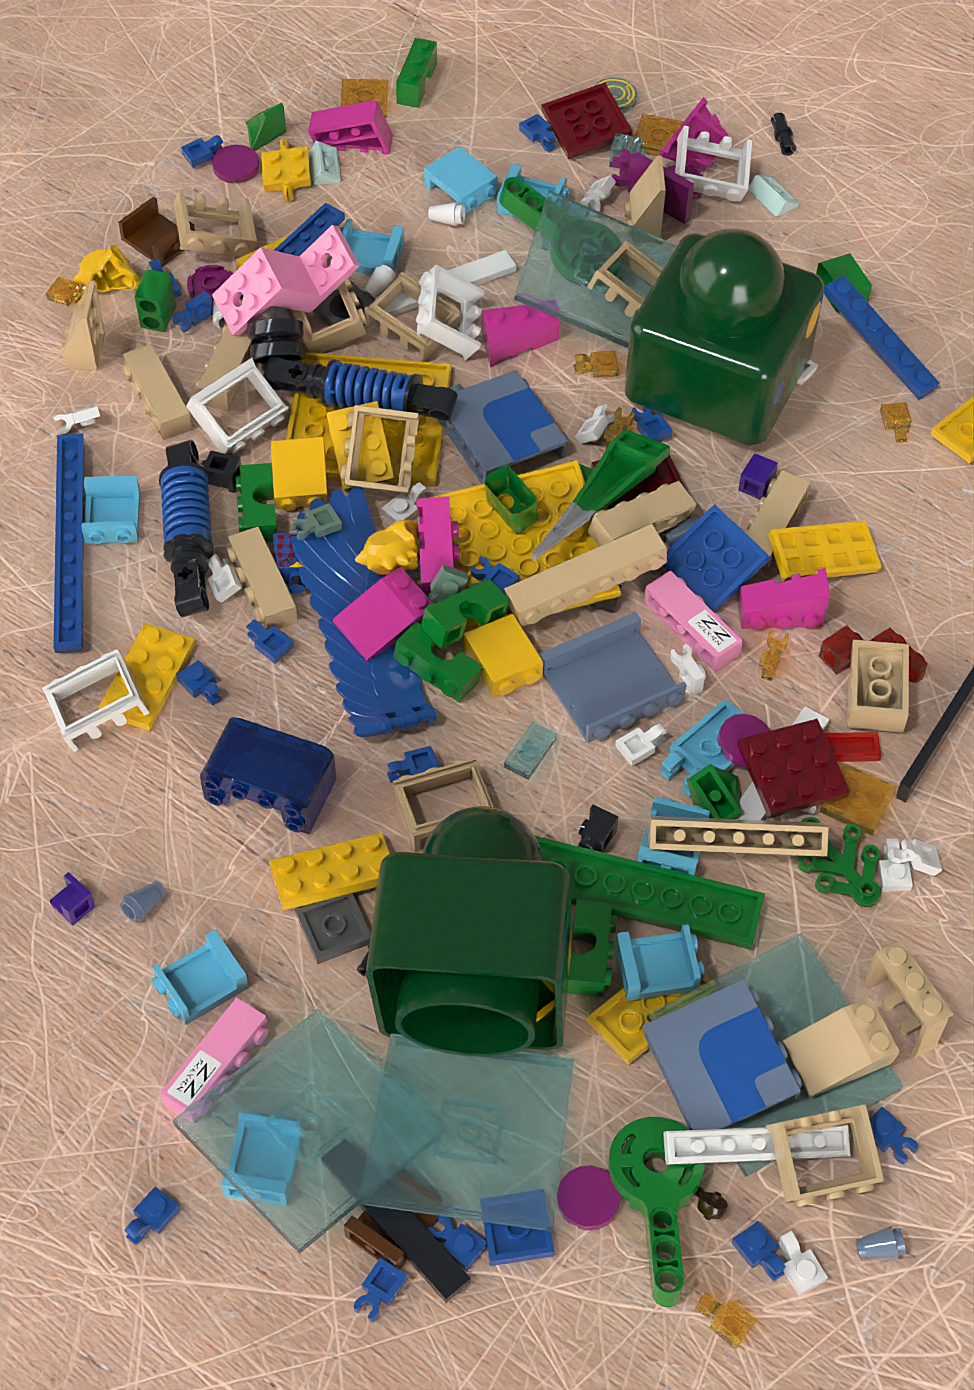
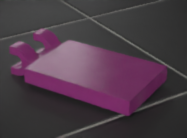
(677, 188)

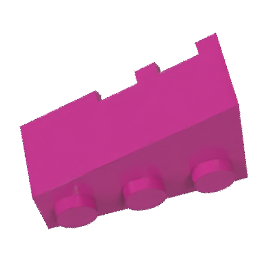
(352, 126)
(516, 329)
(436, 538)
(786, 603)

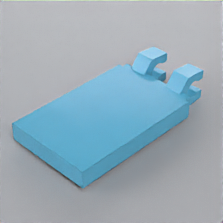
(700, 746)

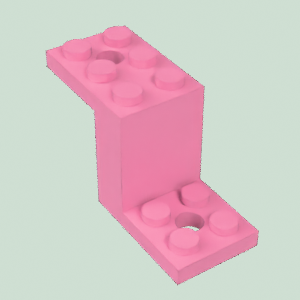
(285, 280)

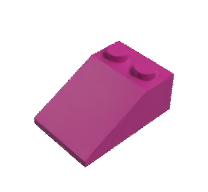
(382, 614)

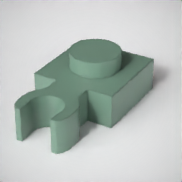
(318, 520)
(446, 583)

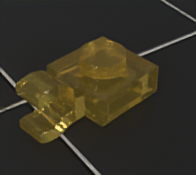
(65, 291)
(600, 363)
(896, 417)
(620, 423)
(771, 658)
(729, 1321)

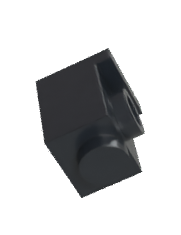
(222, 469)
(598, 830)

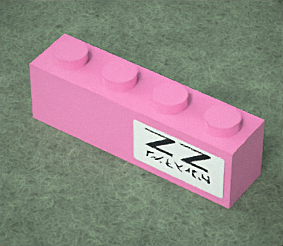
(693, 621)
(216, 1056)

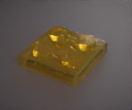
(365, 90)
(656, 132)
(865, 803)

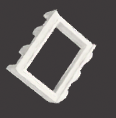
(710, 186)
(459, 290)
(252, 430)
(83, 677)

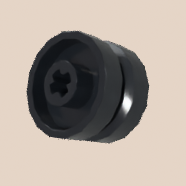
(276, 339)

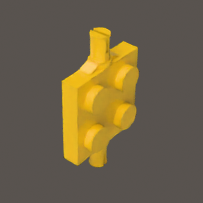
(286, 169)

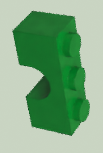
(417, 66)
(256, 486)
(447, 618)
(452, 676)
(589, 970)

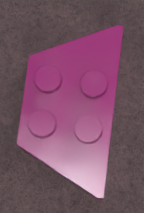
(698, 121)

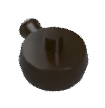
(711, 1204)

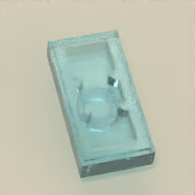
(530, 750)

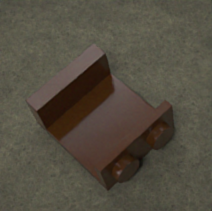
(151, 233)
(373, 1241)

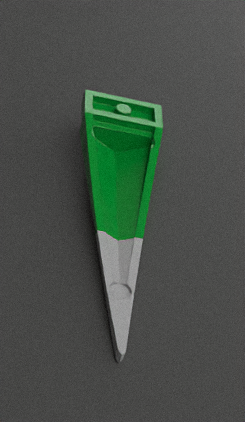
(623, 466)

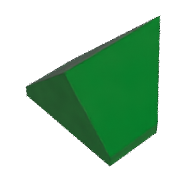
(266, 126)
(716, 792)

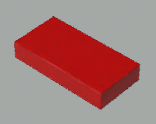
(855, 746)

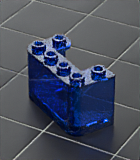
(270, 770)

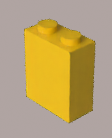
(299, 472)
(505, 655)

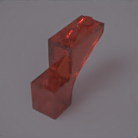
(837, 650)

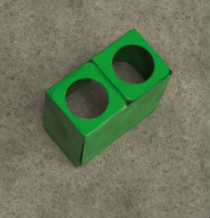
(847, 266)
(153, 287)
(499, 484)

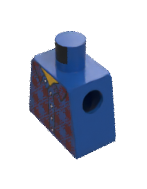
(288, 563)

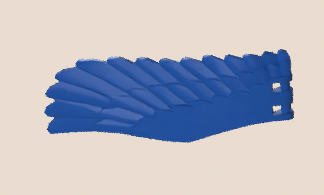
(377, 691)

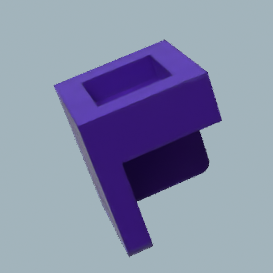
(757, 476)
(73, 900)

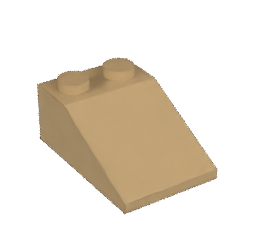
(647, 200)
(85, 333)
(878, 686)
(841, 1047)

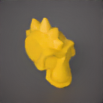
(108, 270)
(392, 548)

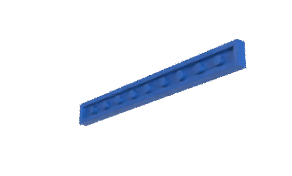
(69, 544)

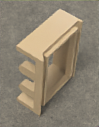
(213, 242)
(635, 261)
(338, 333)
(408, 336)
(353, 448)
(431, 779)
(914, 991)
(865, 1147)

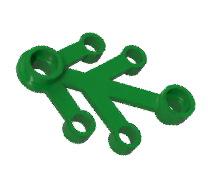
(844, 867)

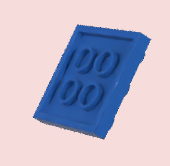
(715, 558)

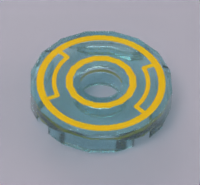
(624, 90)

